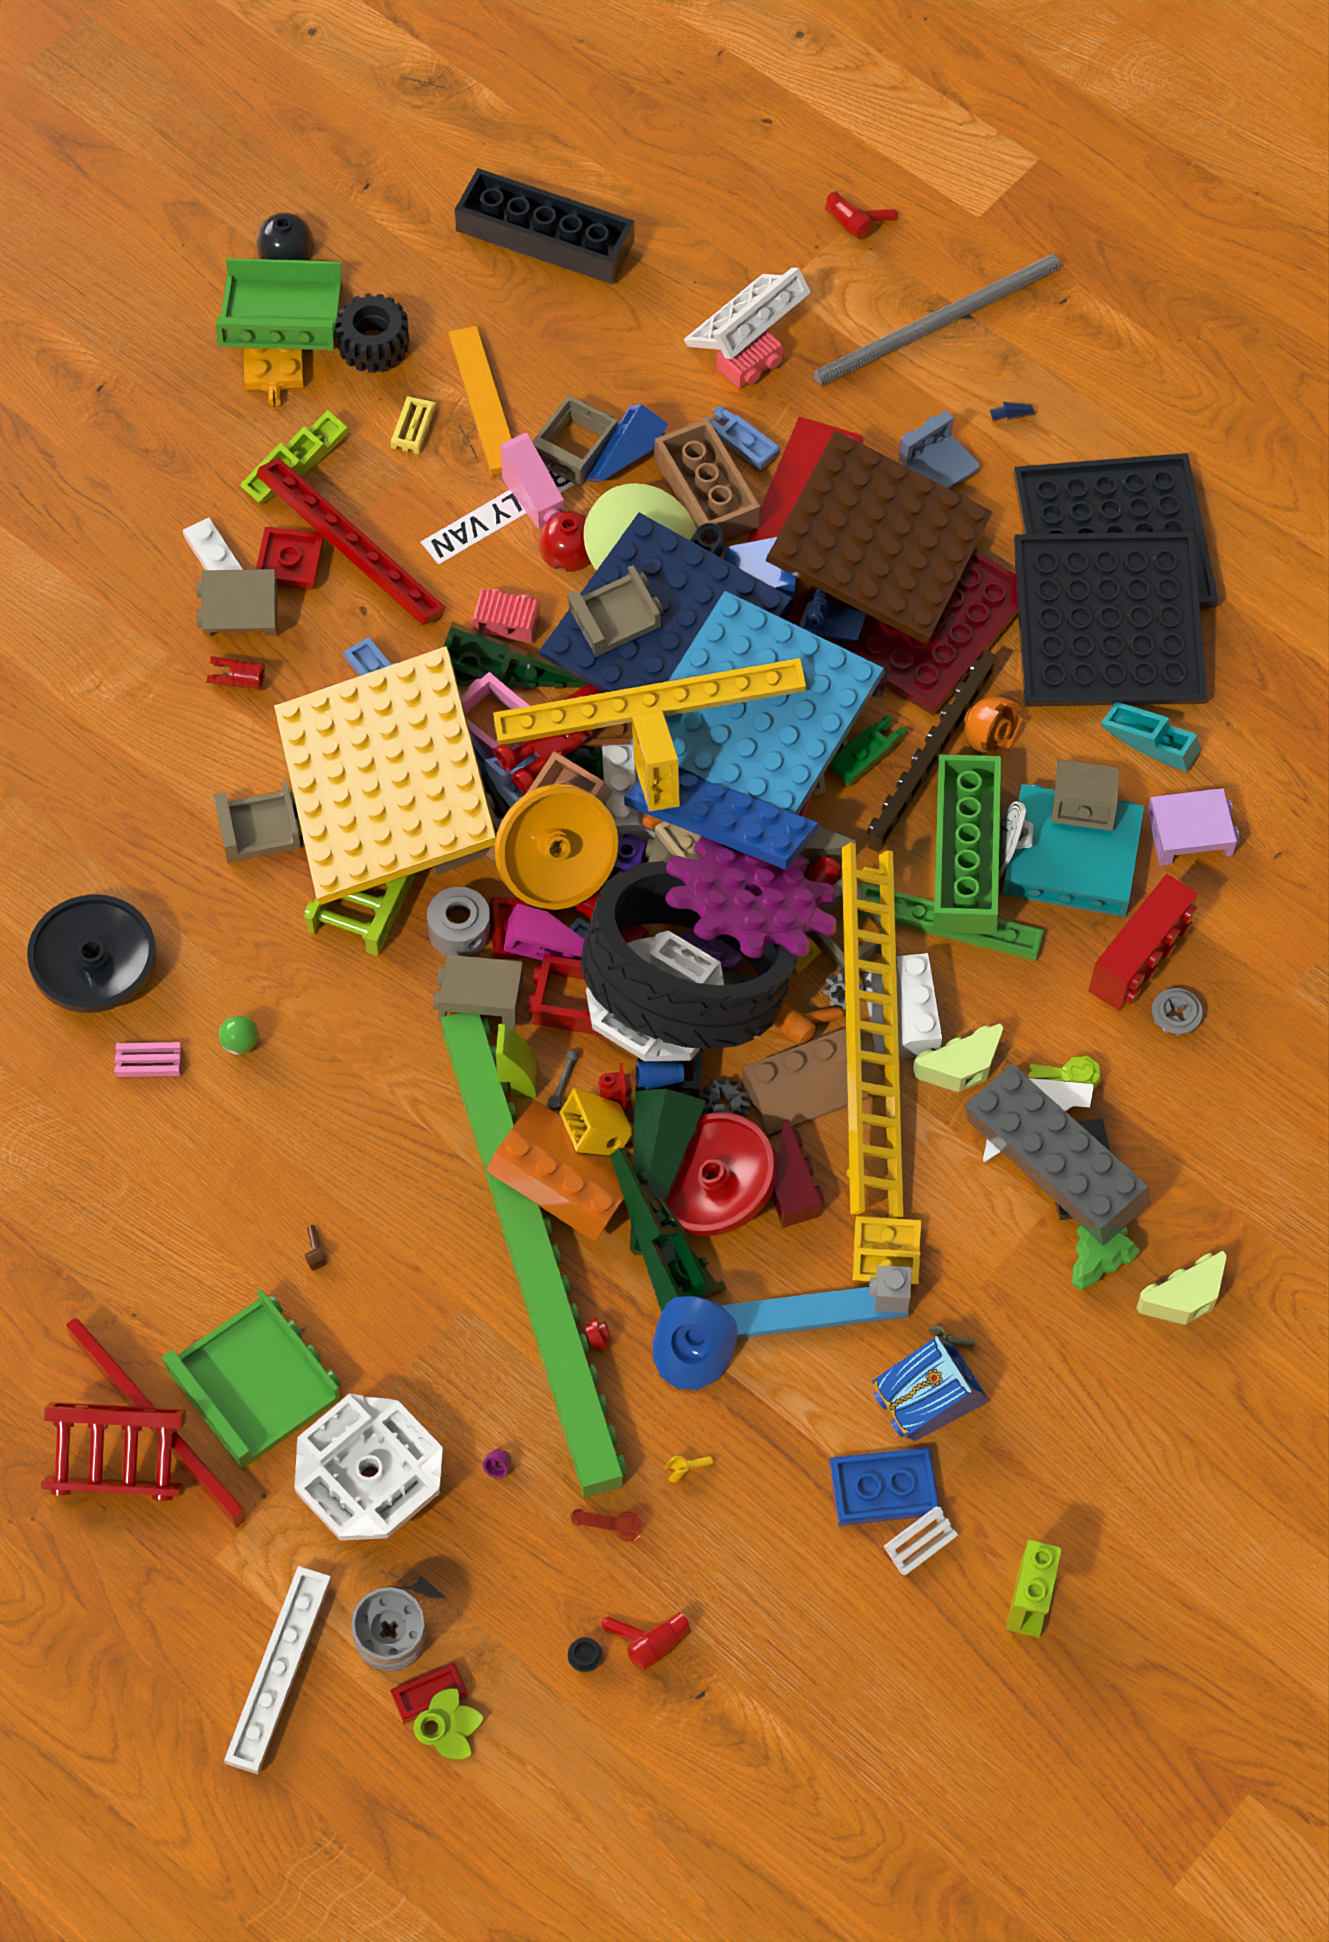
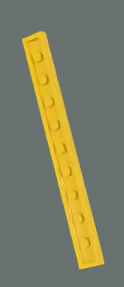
(670, 697)

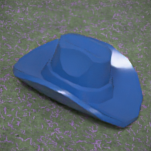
(693, 1342)

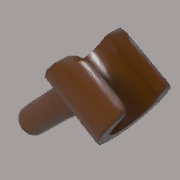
(315, 1257)

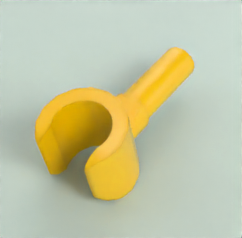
(682, 1465)

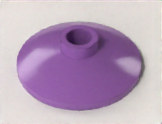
(715, 948)

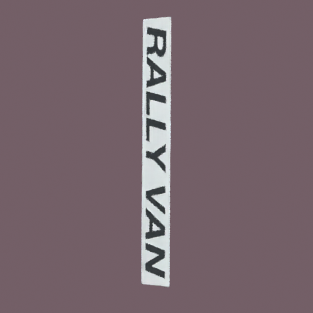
(480, 523)

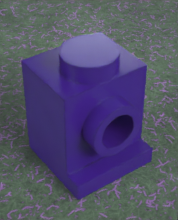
(630, 853)

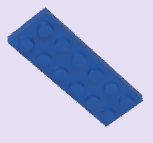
(733, 820)

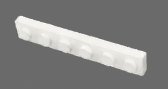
(277, 1670)

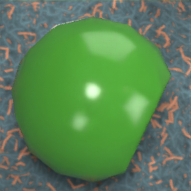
(238, 1035)

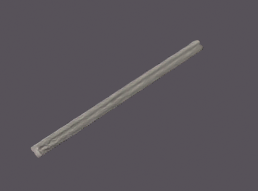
(936, 319)

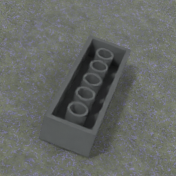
(1058, 1154)

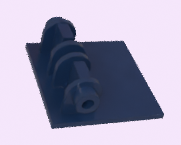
(832, 621)

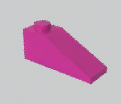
(537, 933)

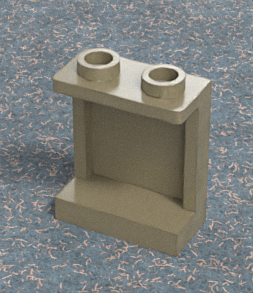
(238, 601)
(616, 612)
(1085, 795)
(258, 824)
(480, 987)

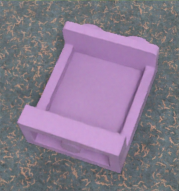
(1192, 824)

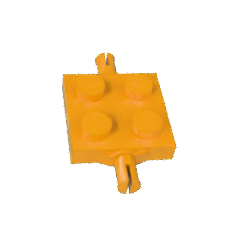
(272, 370)

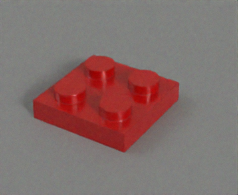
(292, 555)

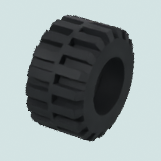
(367, 315)

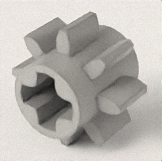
(836, 989)

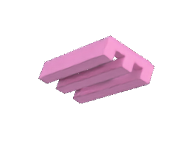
(149, 1054)

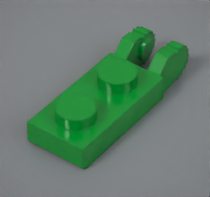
(865, 751)

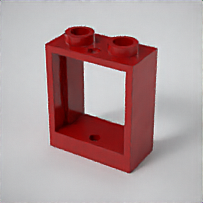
(555, 1016)

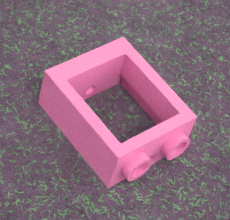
(476, 693)

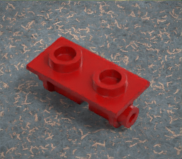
(616, 1087)

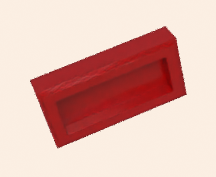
(417, 1694)

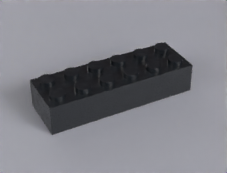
(544, 225)

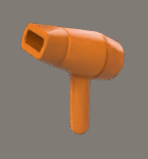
(800, 1026)

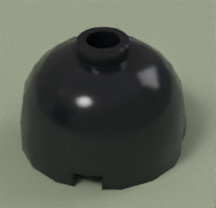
(285, 238)

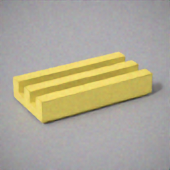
(407, 443)

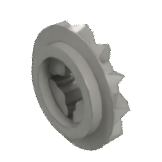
(1179, 1000)

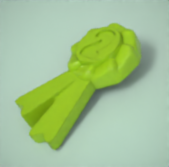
(1077, 1070)

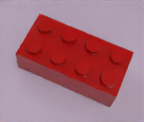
(1143, 943)

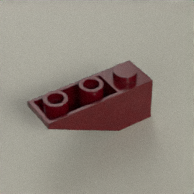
(794, 1191)

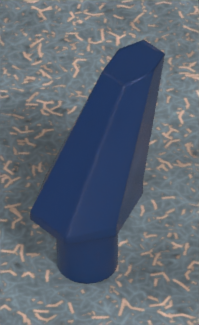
(1012, 411)

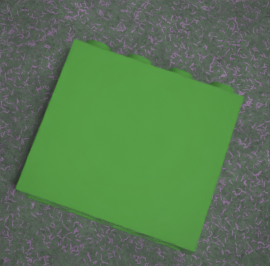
(280, 304)
(254, 1380)

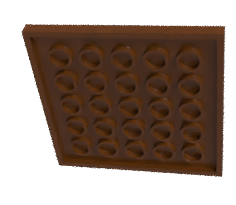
(879, 537)

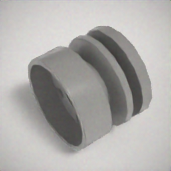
(391, 1610)

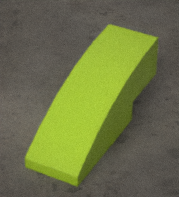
(516, 1063)

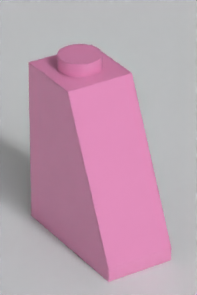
(530, 480)

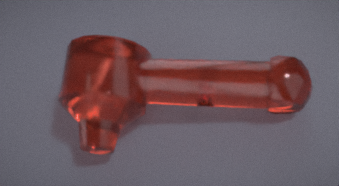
(626, 1524)

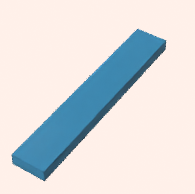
(807, 1312)

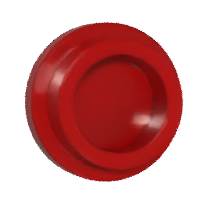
(598, 1333)

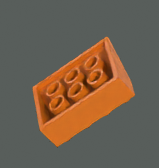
(546, 1169)

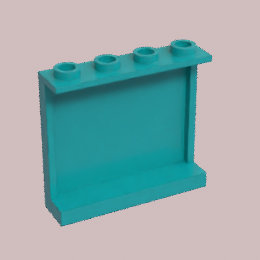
(1075, 863)

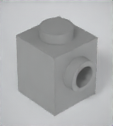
(891, 1289)

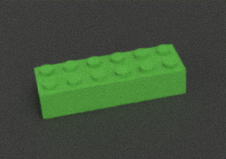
(967, 844)

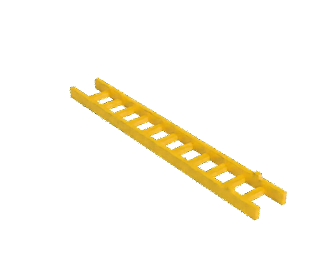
(893, 1180)

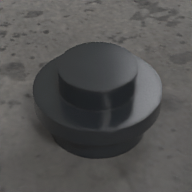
(584, 1655)

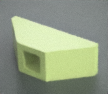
(961, 1061)
(1186, 1293)

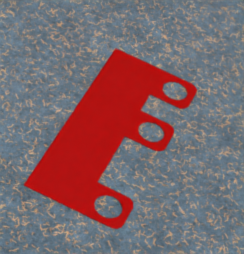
(795, 467)

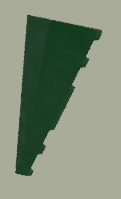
(478, 654)
(661, 1135)
(662, 1240)

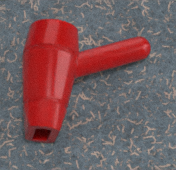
(853, 219)
(651, 1645)

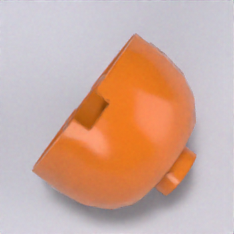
(992, 725)

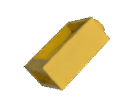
(655, 761)

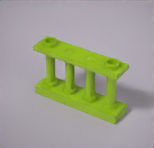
(373, 932)

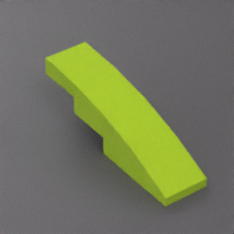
(300, 453)

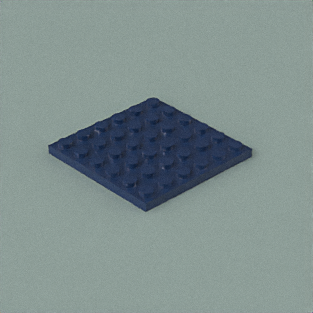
(688, 588)

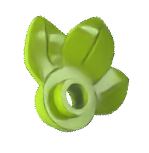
(453, 1725)

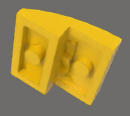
(885, 1244)

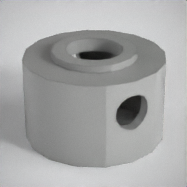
(455, 938)

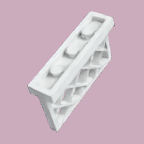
(750, 313)

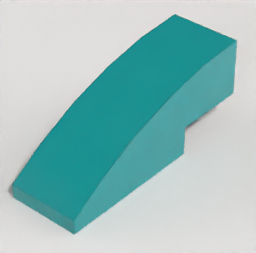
(1152, 735)

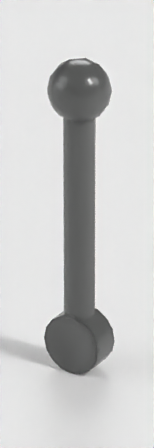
(555, 1101)

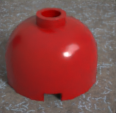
(563, 541)

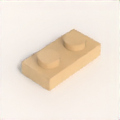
(678, 840)

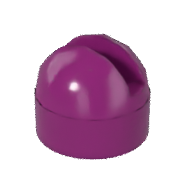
(491, 1461)

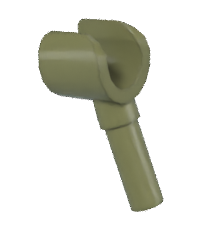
(938, 1330)

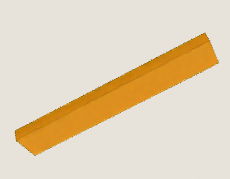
(481, 394)

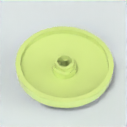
(618, 508)

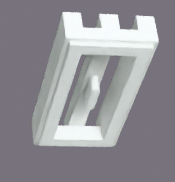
(943, 1525)

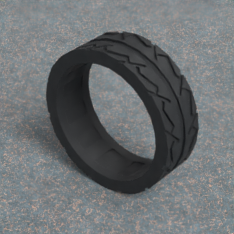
(663, 1004)

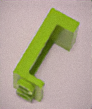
(1033, 1588)

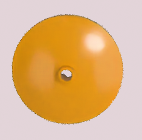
(576, 861)

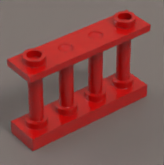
(98, 1418)

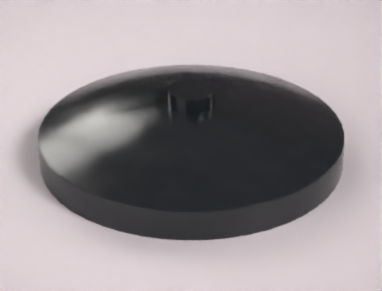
(91, 953)

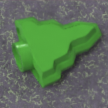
(1099, 1259)

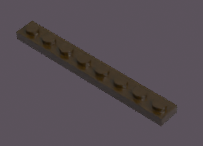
(925, 759)

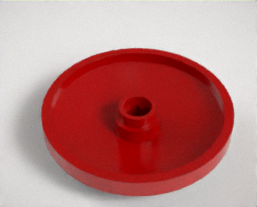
(724, 1176)

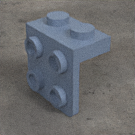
(936, 453)

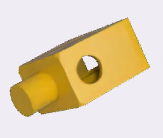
(595, 1123)

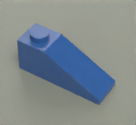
(630, 441)

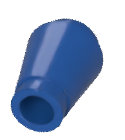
(658, 1073)

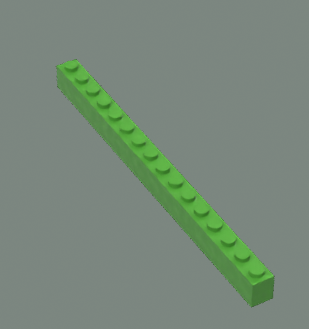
(535, 1265)

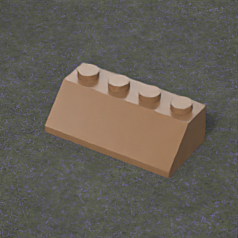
(805, 1081)

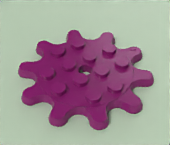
(777, 914)

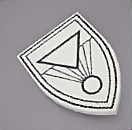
(1009, 833)

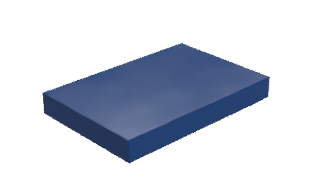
(883, 1486)

